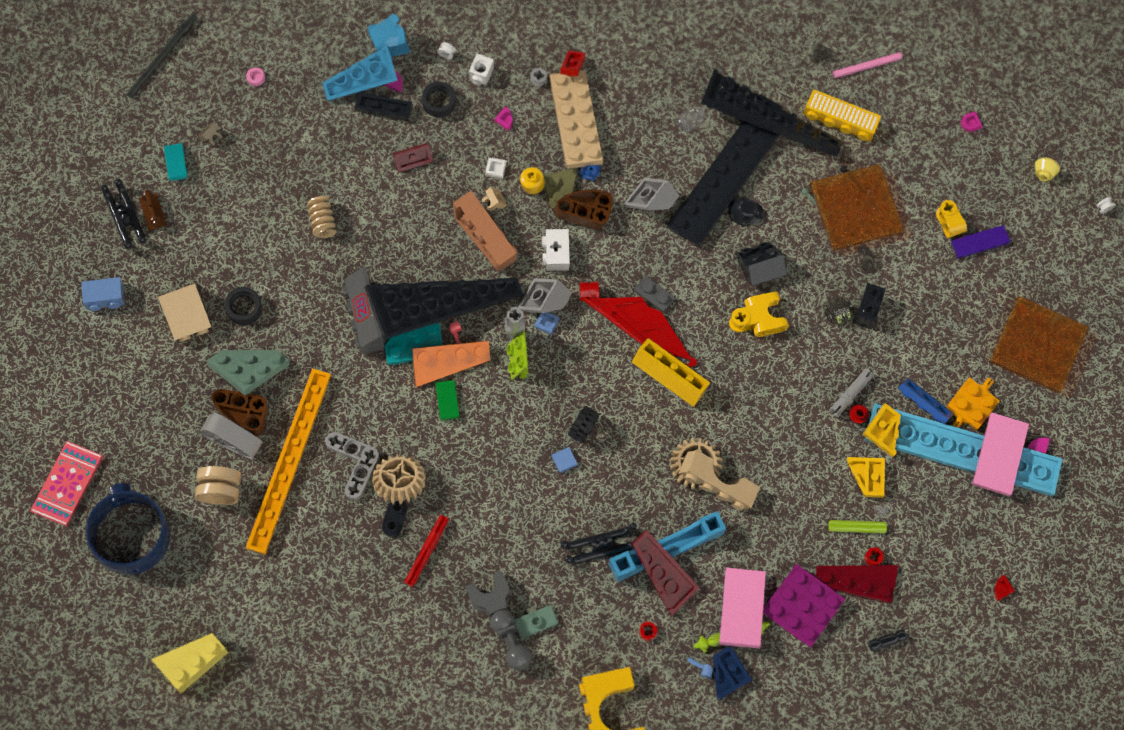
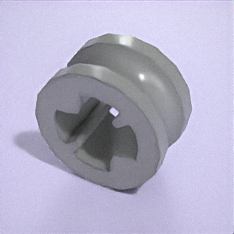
(542, 72)

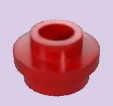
(859, 419)

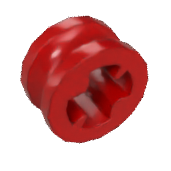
(876, 551)
(654, 630)

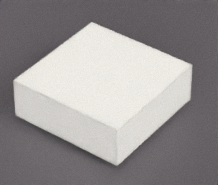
(495, 168)

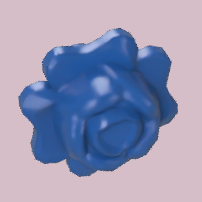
(590, 172)

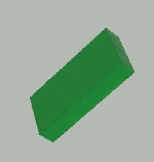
(447, 400)

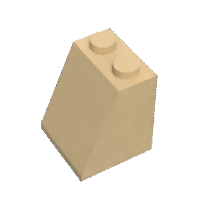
(185, 312)

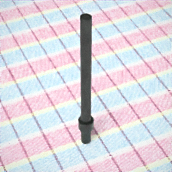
(183, 29)

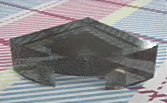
(821, 53)

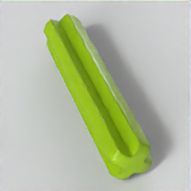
(857, 526)

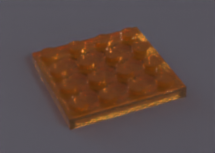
(856, 207)
(1038, 344)

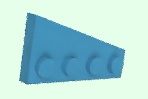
(364, 75)

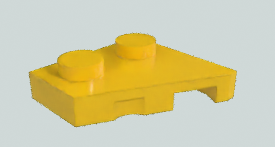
(884, 429)
(869, 475)

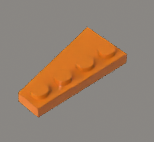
(443, 360)

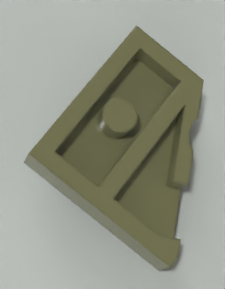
(559, 185)

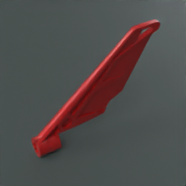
(635, 319)

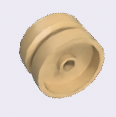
(217, 485)

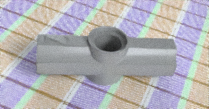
(514, 323)

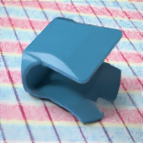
(389, 34)

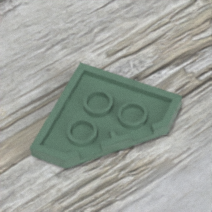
(247, 367)

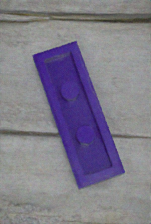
(980, 242)

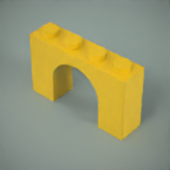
(599, 687)

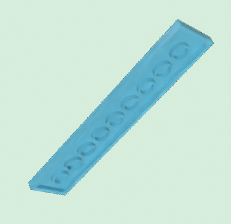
(962, 450)

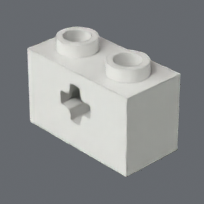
(556, 239)

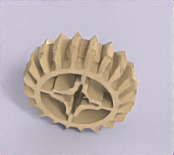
(677, 460)
(406, 486)

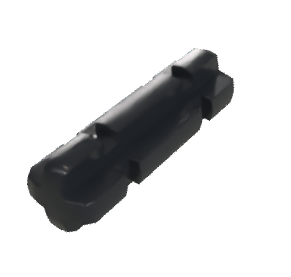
(887, 640)

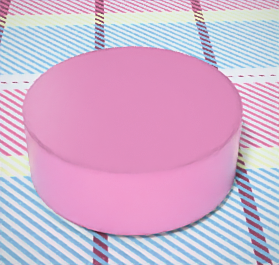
(255, 76)

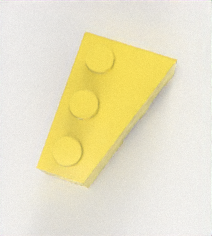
(190, 661)

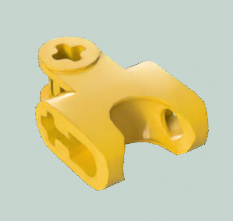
(756, 316)

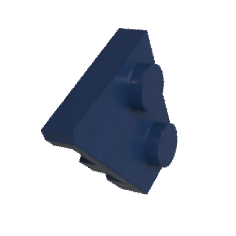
(728, 673)

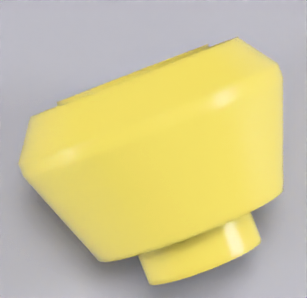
(1046, 168)

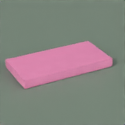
(1000, 454)
(742, 608)

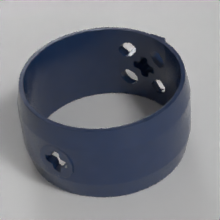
(121, 495)

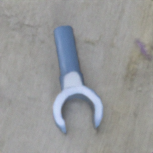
(707, 670)

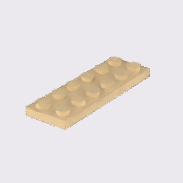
(576, 120)

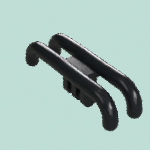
(123, 215)
(599, 544)

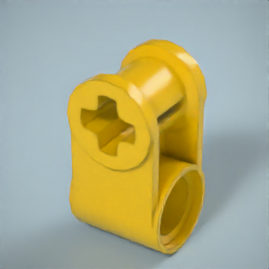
(951, 219)

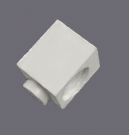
(481, 63)

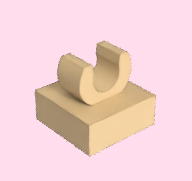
(496, 199)

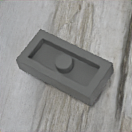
(654, 294)

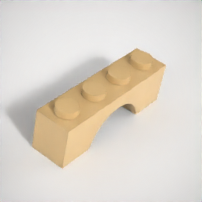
(699, 469)

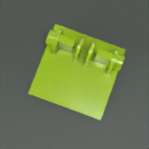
(518, 357)

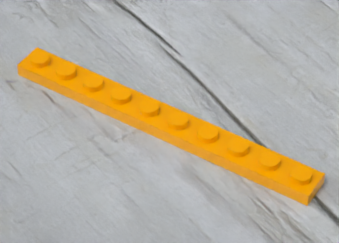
(288, 462)

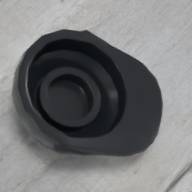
(746, 212)

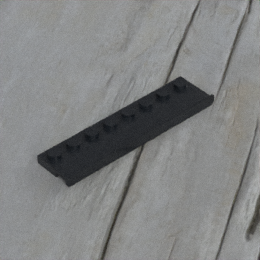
(722, 182)

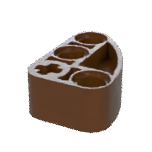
(588, 203)
(245, 414)

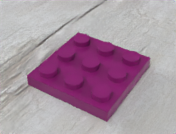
(803, 605)

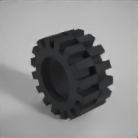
(583, 424)

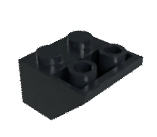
(761, 263)

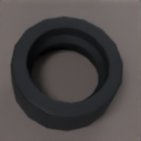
(435, 111)
(241, 292)

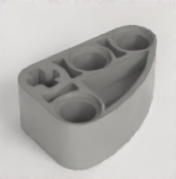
(230, 436)

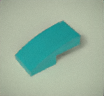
(175, 162)

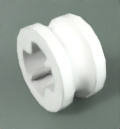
(446, 50)
(1105, 205)

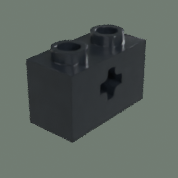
(869, 306)

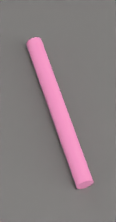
(866, 65)

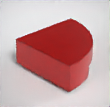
(1003, 588)

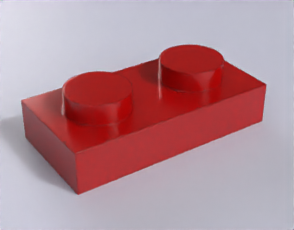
(573, 63)

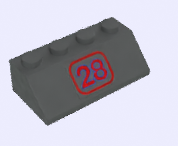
(364, 321)

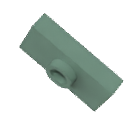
(535, 622)

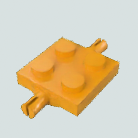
(972, 403)

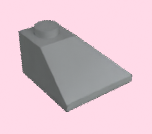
(652, 195)
(545, 296)

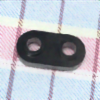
(394, 517)

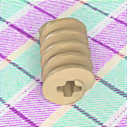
(321, 217)

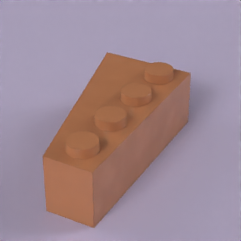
(484, 231)

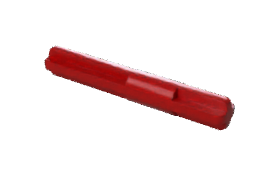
(427, 549)

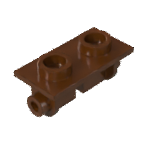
(152, 210)

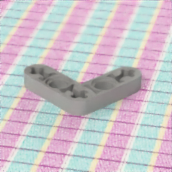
(359, 456)

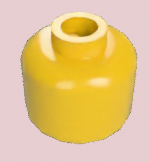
(532, 180)

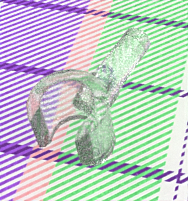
(882, 510)

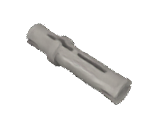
(846, 398)

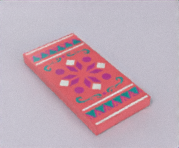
(66, 484)

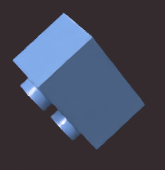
(103, 293)

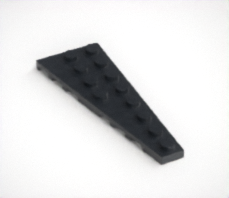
(759, 110)
(419, 305)

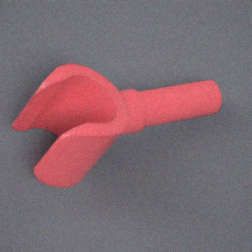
(454, 328)

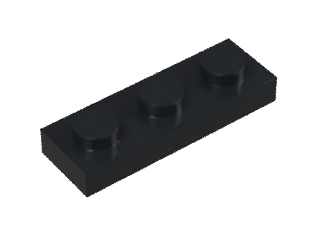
(383, 106)

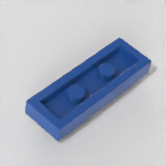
(925, 401)

